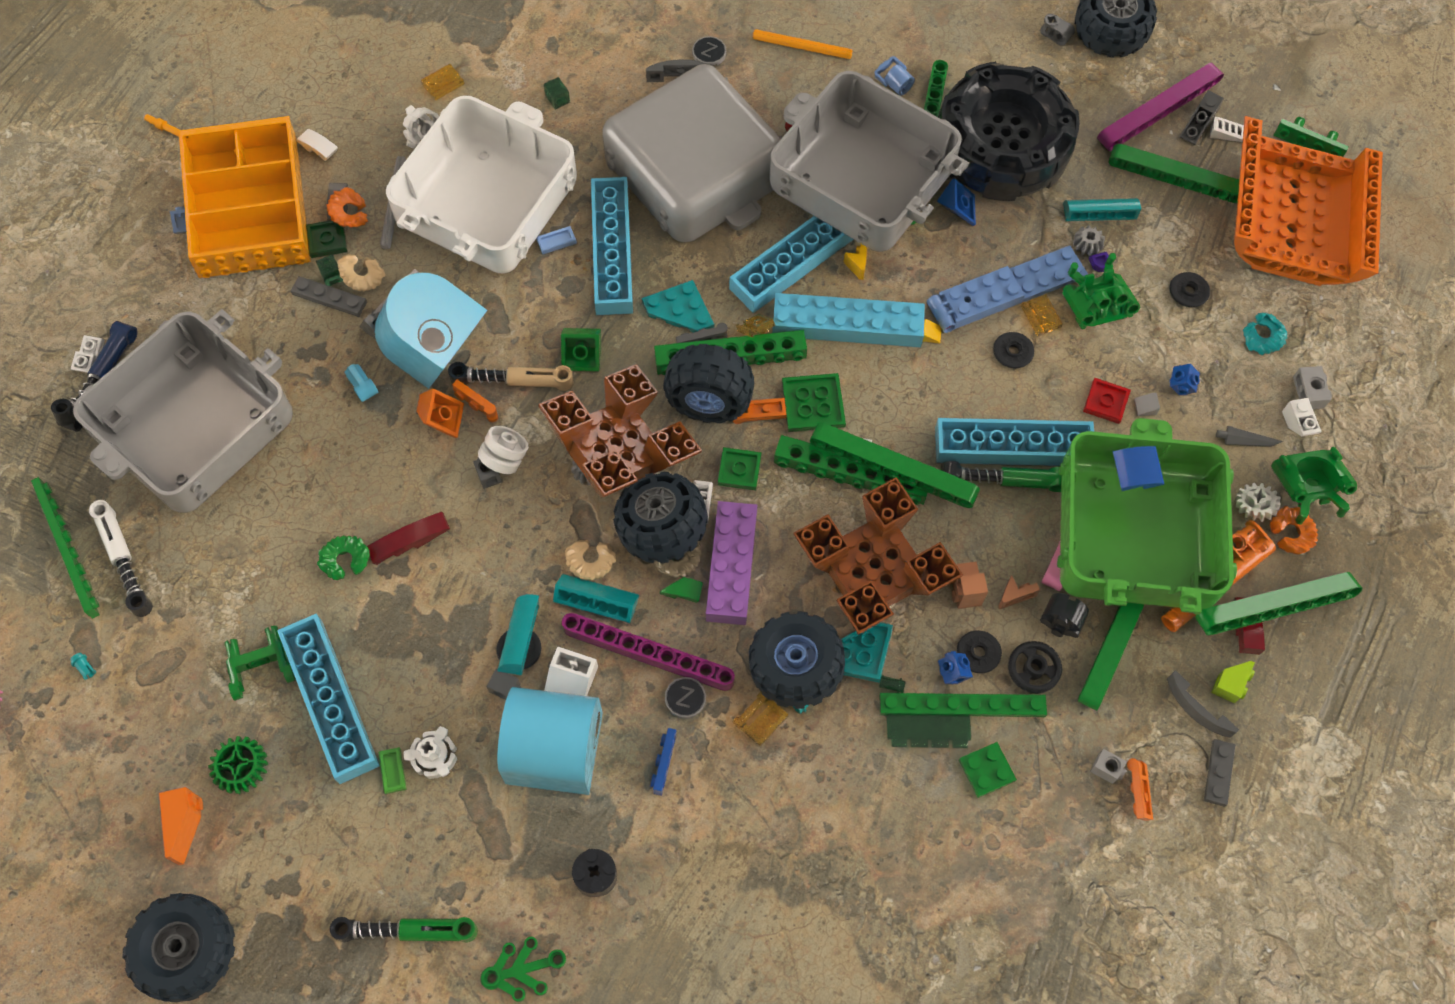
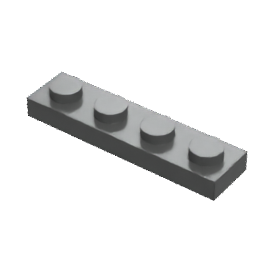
(328, 296)

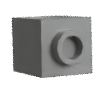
(1099, 766)

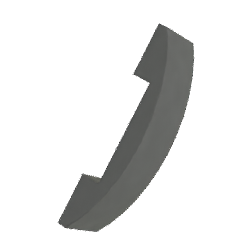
(669, 68)
(1196, 711)

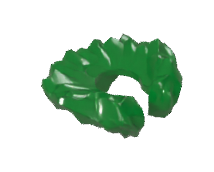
(340, 546)

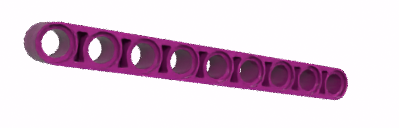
(1160, 106)
(653, 659)

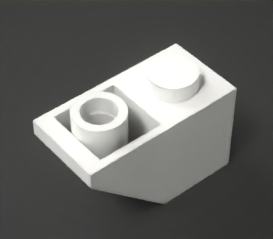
(1301, 417)

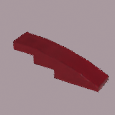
(407, 537)

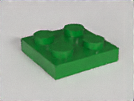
(739, 468)
(987, 769)

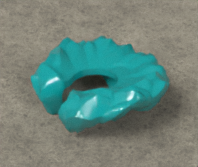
(1269, 344)

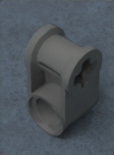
(1058, 31)

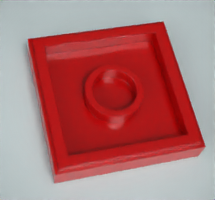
(1107, 400)

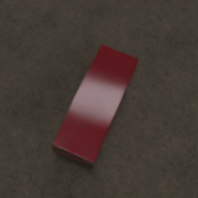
(1251, 637)

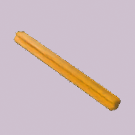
(803, 44)

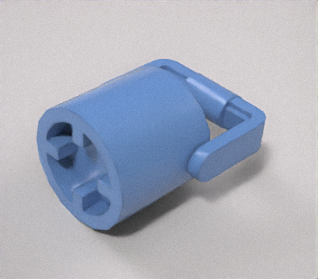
(897, 77)

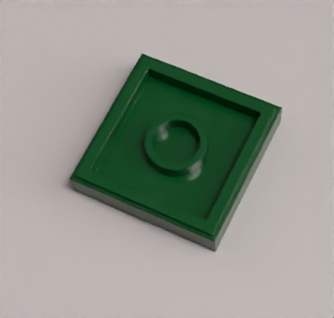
(326, 239)

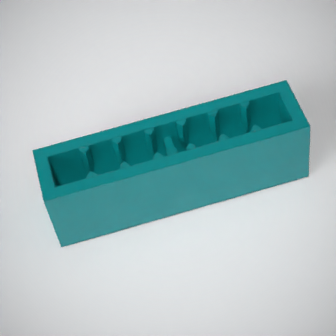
(1102, 209)
(595, 598)
(519, 634)

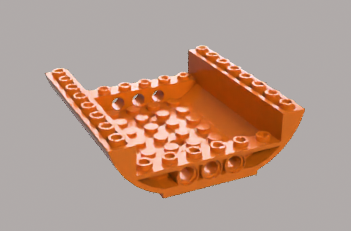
(1331, 217)

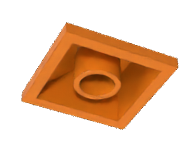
(440, 411)

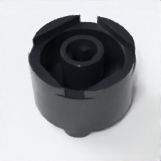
(1064, 615)
(597, 885)

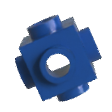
(1184, 379)
(955, 668)

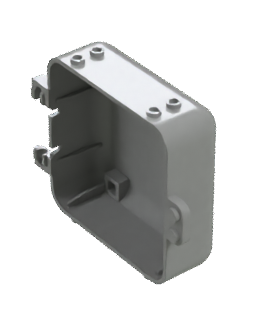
(693, 154)
(863, 159)
(184, 410)

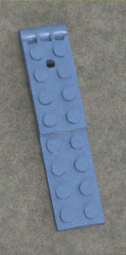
(1003, 289)

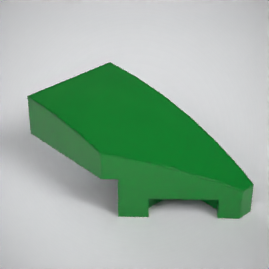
(685, 589)

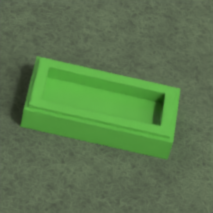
(392, 770)

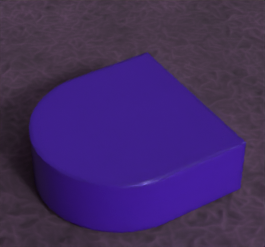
(1098, 261)

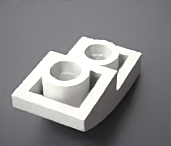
(319, 144)
(88, 353)

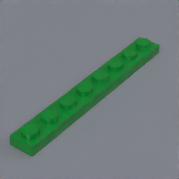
(67, 551)
(963, 704)

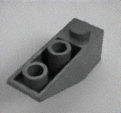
(1202, 117)

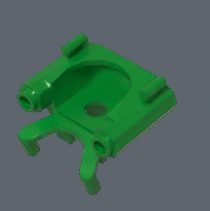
(1099, 298)
(1315, 477)

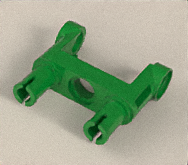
(238, 663)

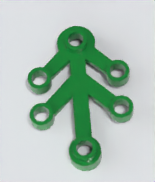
(520, 969)

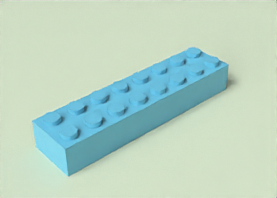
(611, 246)
(786, 262)
(850, 319)
(1005, 440)
(328, 699)

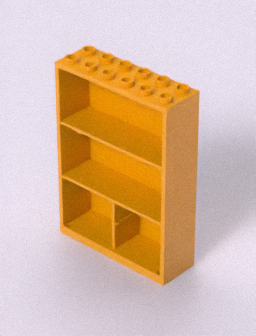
(243, 197)

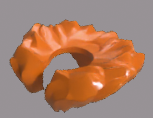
(339, 200)
(1307, 531)

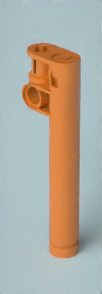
(1249, 553)

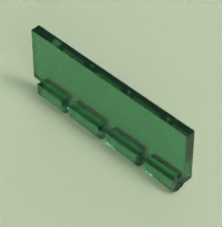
(928, 727)

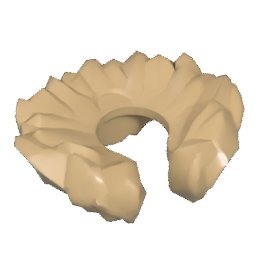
(357, 282)
(586, 570)

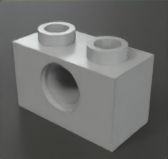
(1311, 377)

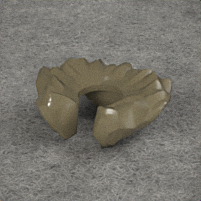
(683, 567)

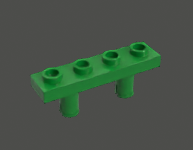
(1298, 135)

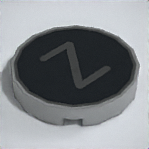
(709, 50)
(685, 697)

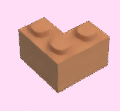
(970, 588)

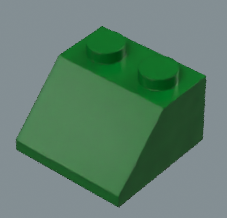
(581, 349)

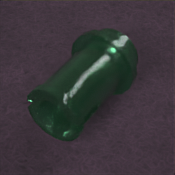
(892, 684)

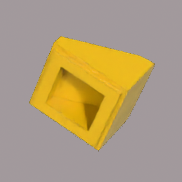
(932, 332)

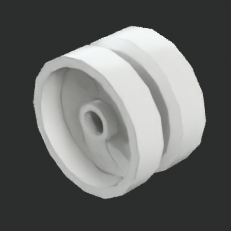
(503, 449)

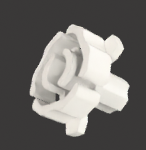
(417, 124)
(432, 758)

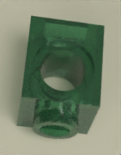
(556, 93)
(329, 270)

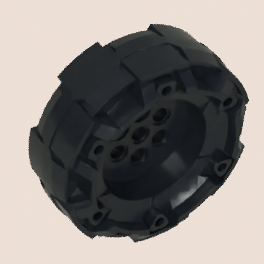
(1012, 129)

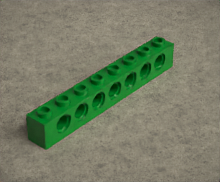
(758, 343)
(859, 480)

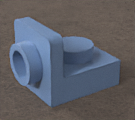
(178, 220)

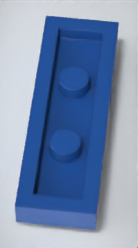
(663, 761)

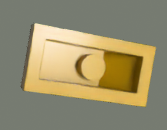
(857, 261)

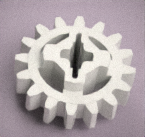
(1268, 502)

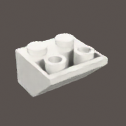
(570, 673)

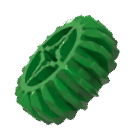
(236, 749)

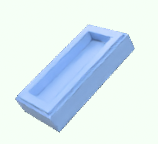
(556, 240)

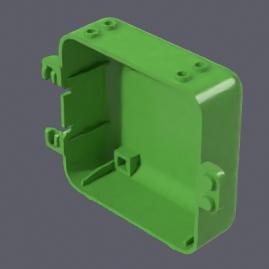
(1150, 543)

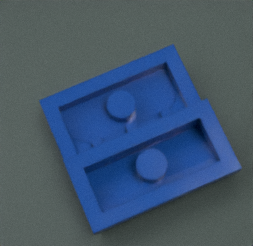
(1138, 467)

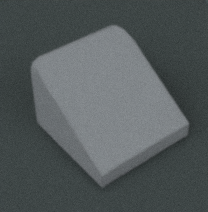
(1147, 404)

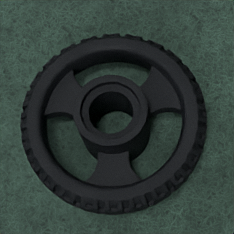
(1029, 650)

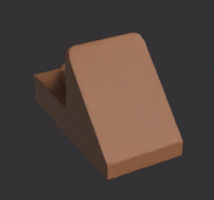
(1013, 595)

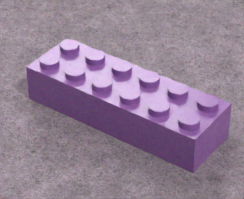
(731, 563)

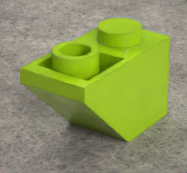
(1232, 682)

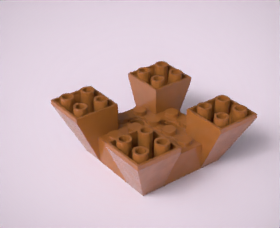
(615, 442)
(866, 598)

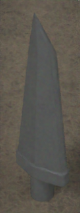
(1240, 437)

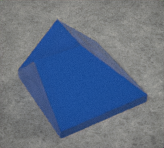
(959, 201)

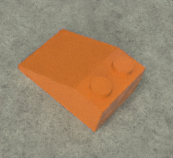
(180, 821)

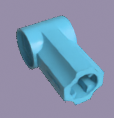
(361, 384)

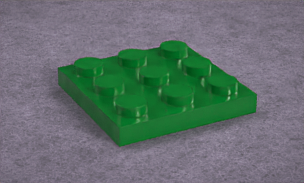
(813, 401)

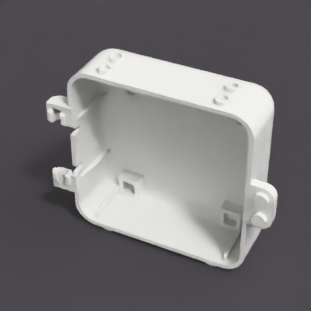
(483, 182)

